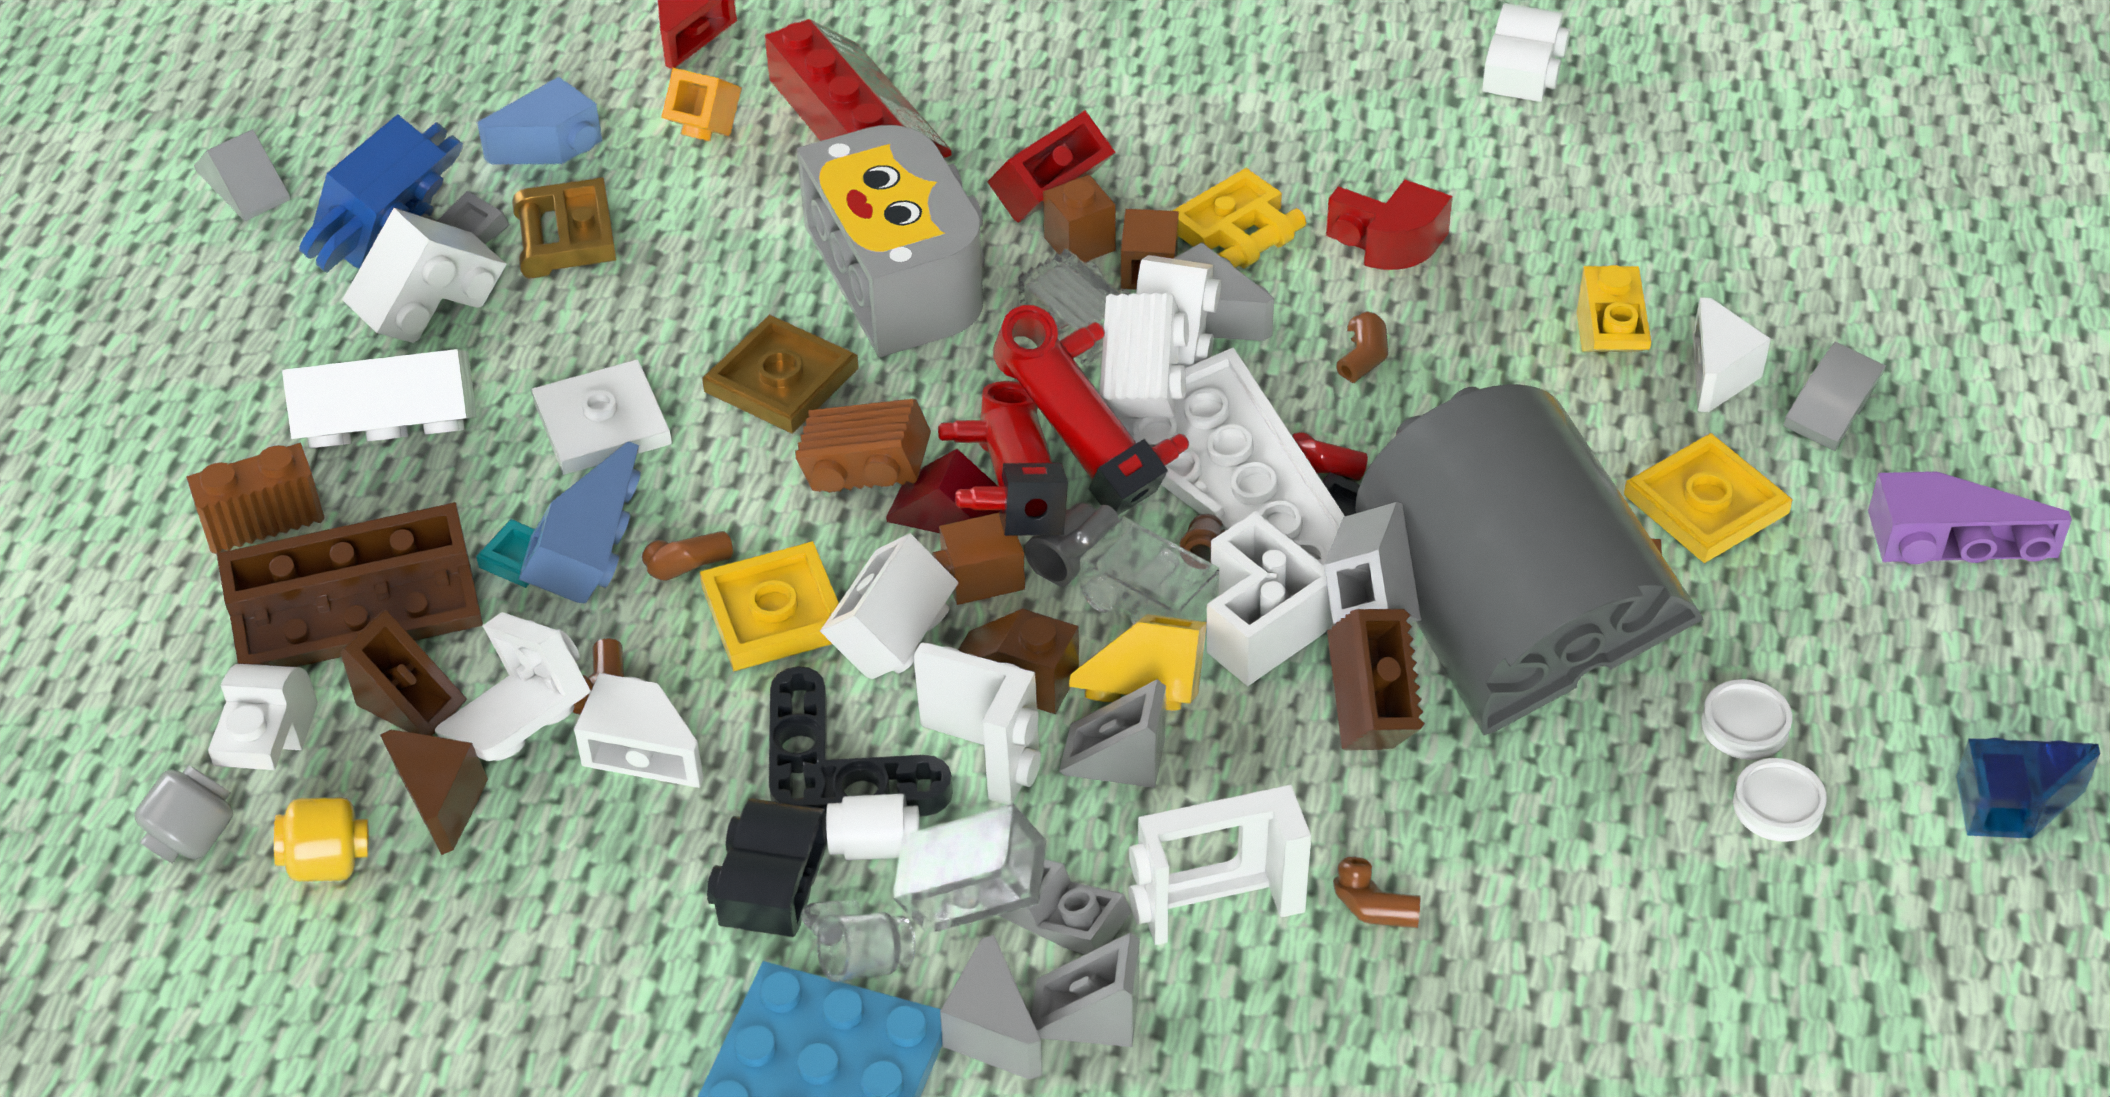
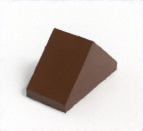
(398, 678)
(441, 779)

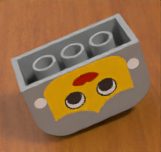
(895, 234)

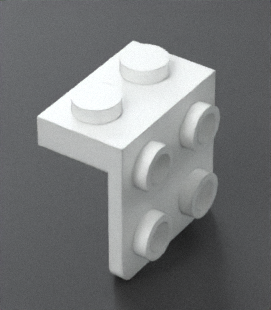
(536, 693)
(983, 705)

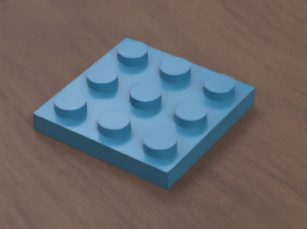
(824, 1040)

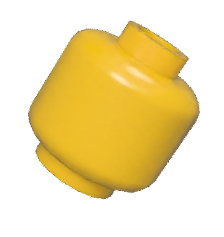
(320, 839)

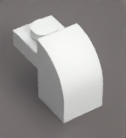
(262, 715)

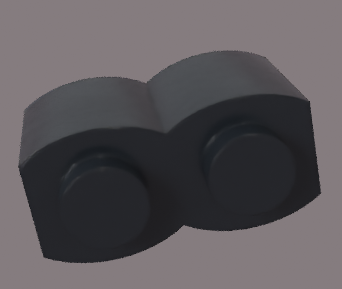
(768, 867)

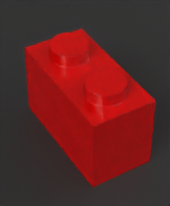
(1055, 159)

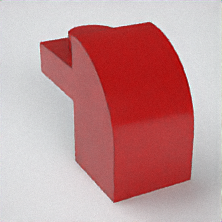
(1393, 232)

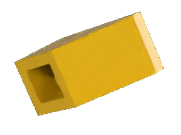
(1612, 310)
(1143, 653)

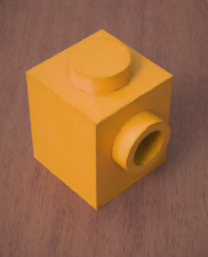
(701, 104)

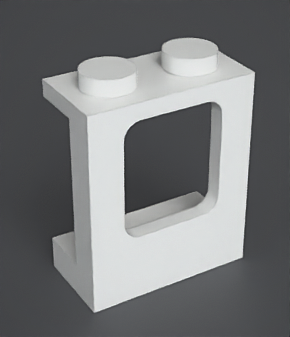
(1270, 854)

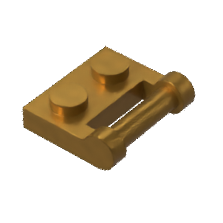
(581, 225)

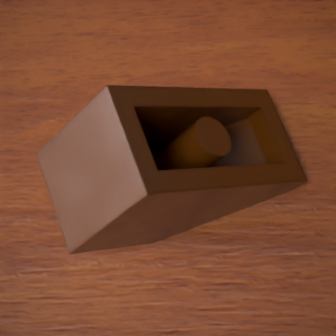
(1032, 644)

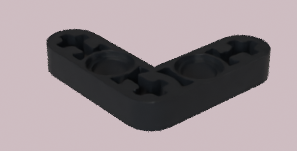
(828, 779)

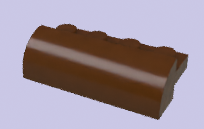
(316, 591)

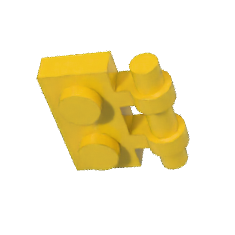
(1229, 209)

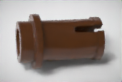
(1199, 535)

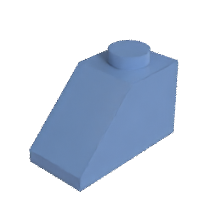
(541, 127)

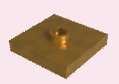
(780, 373)

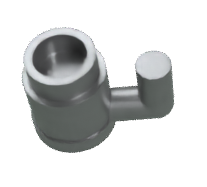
(1059, 555)

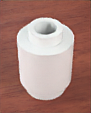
(870, 826)

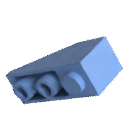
(577, 532)

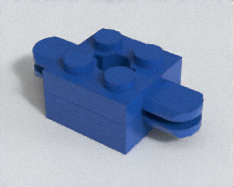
(385, 172)

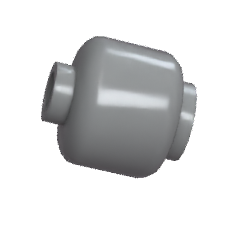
(183, 814)

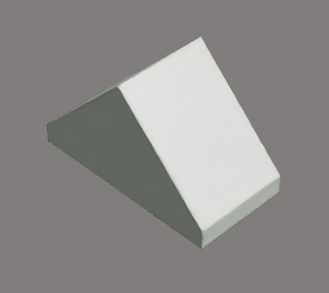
(1726, 354)

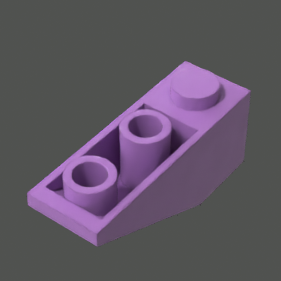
(1949, 518)

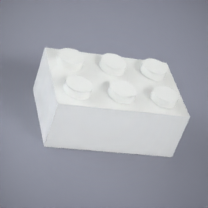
(379, 397)

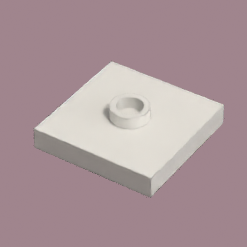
(598, 414)

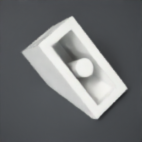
(636, 732)

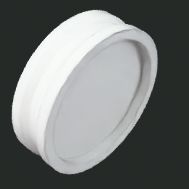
(1746, 719)
(1779, 799)

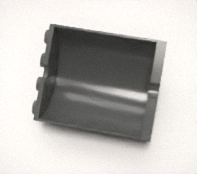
(1521, 550)

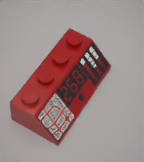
(837, 84)

